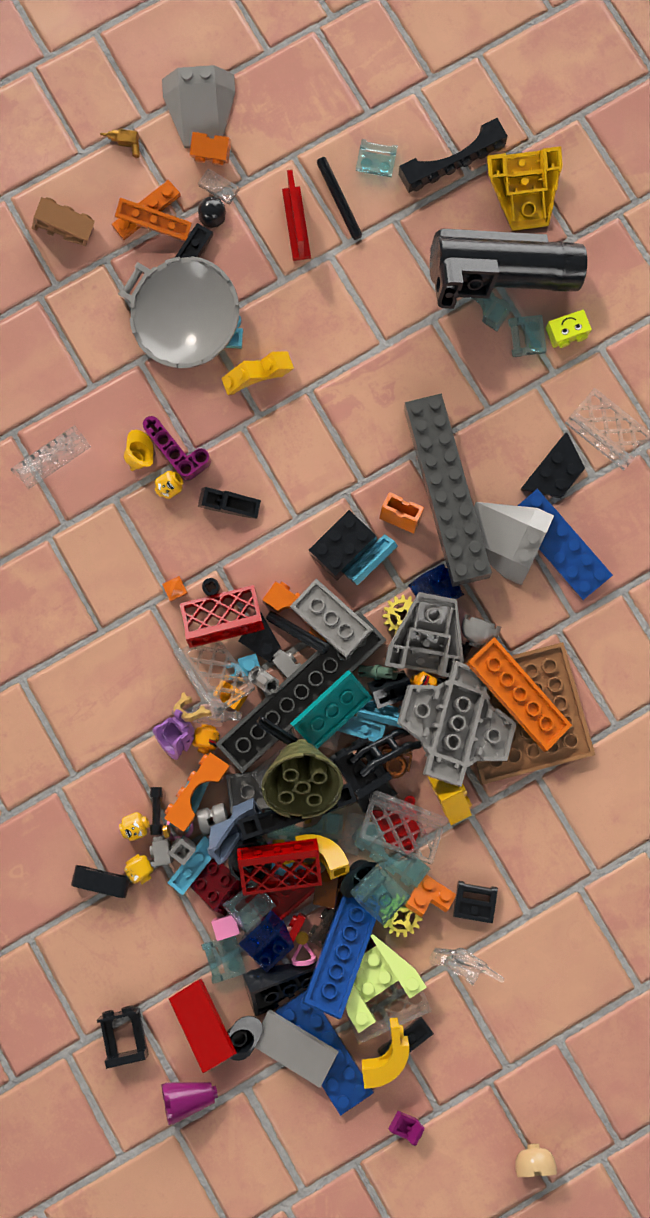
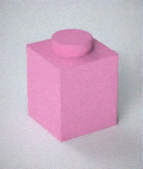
(225, 927)

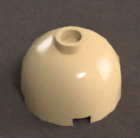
(535, 1162)

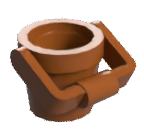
(397, 766)

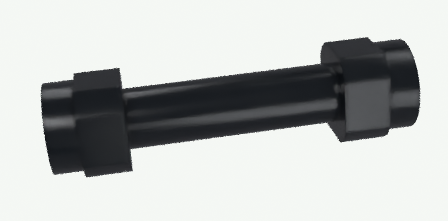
(156, 828)

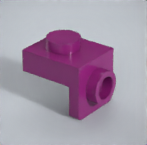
(406, 1127)

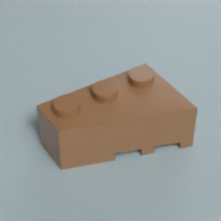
(63, 221)

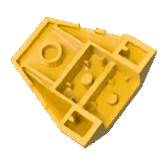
(526, 185)

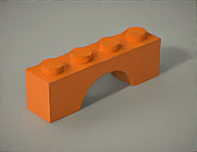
(281, 598)
(182, 813)

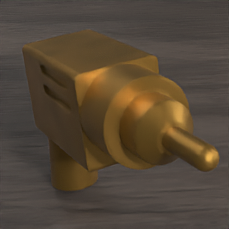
(125, 138)

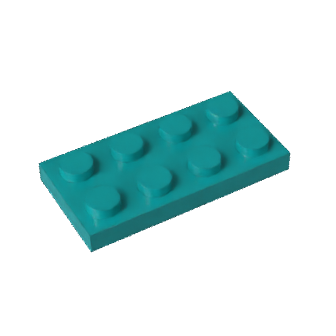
(331, 710)

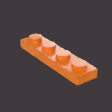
(157, 200)
(153, 219)

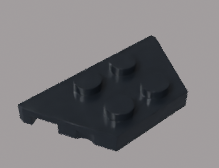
(557, 470)

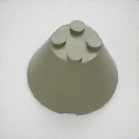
(302, 782)

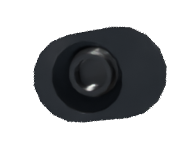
(357, 872)
(245, 1036)

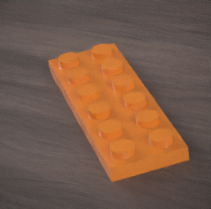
(519, 694)

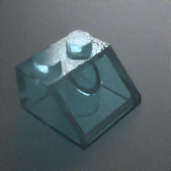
(380, 894)

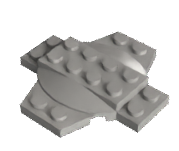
(456, 724)

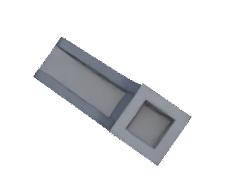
(225, 834)

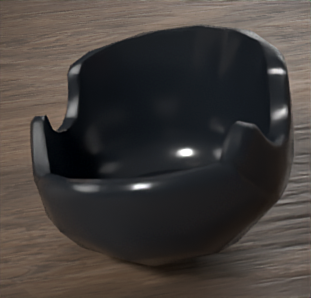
(211, 212)

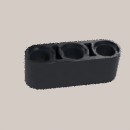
(100, 881)

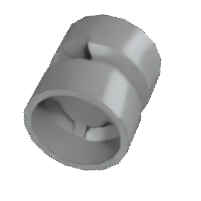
(218, 813)

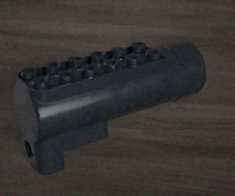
(476, 261)

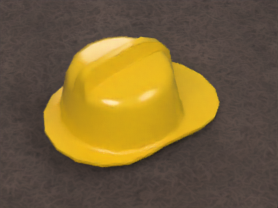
(138, 450)

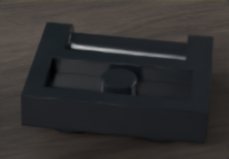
(473, 908)

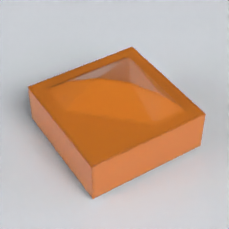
(174, 588)

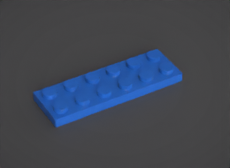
(568, 551)
(340, 958)
(345, 1079)

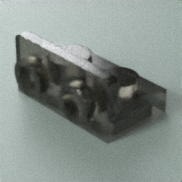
(319, 933)

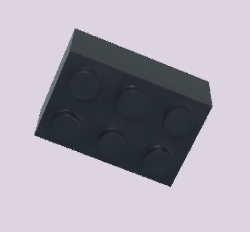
(343, 545)

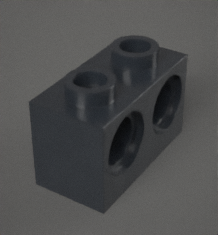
(389, 690)

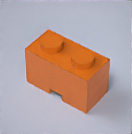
(210, 149)
(401, 513)

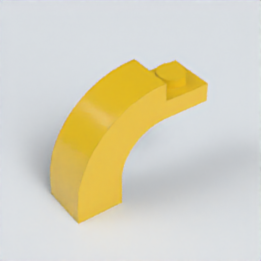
(329, 855)
(388, 1066)

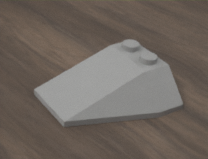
(199, 100)
(512, 536)
(427, 636)

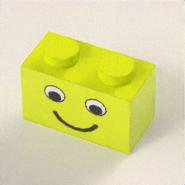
(568, 329)

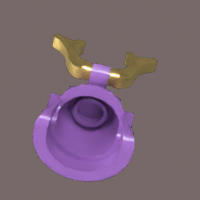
(177, 732)

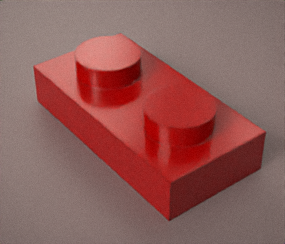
(296, 924)

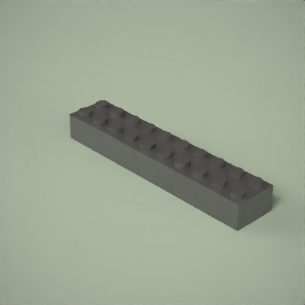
(447, 490)
(248, 742)

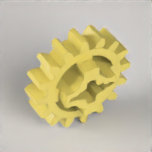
(394, 611)
(408, 926)

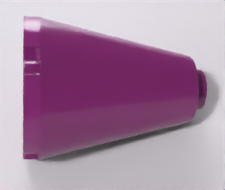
(186, 1099)

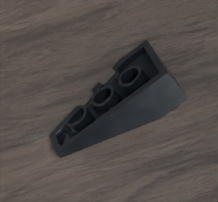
(271, 987)

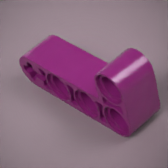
(171, 447)

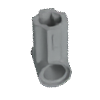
(263, 680)

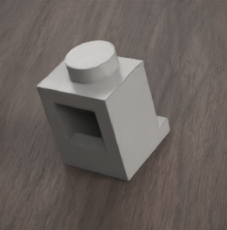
(285, 663)
(182, 849)
(159, 850)

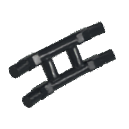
(381, 759)

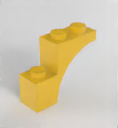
(250, 372)

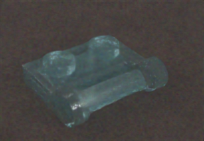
(376, 163)
(533, 335)
(252, 911)
(230, 957)

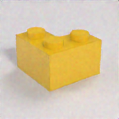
(452, 800)

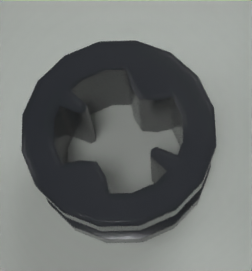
(207, 582)

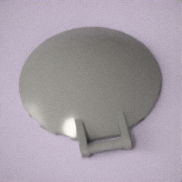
(182, 311)

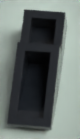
(229, 503)

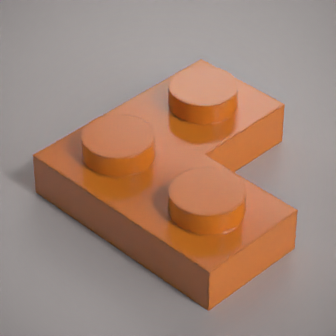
(429, 892)

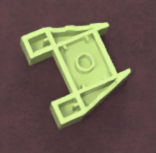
(377, 972)

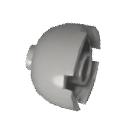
(478, 631)

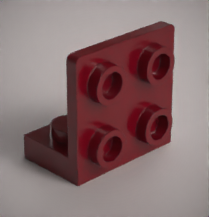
(216, 885)

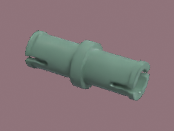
(378, 672)

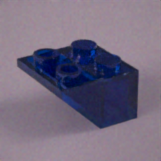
(436, 583)
(267, 941)

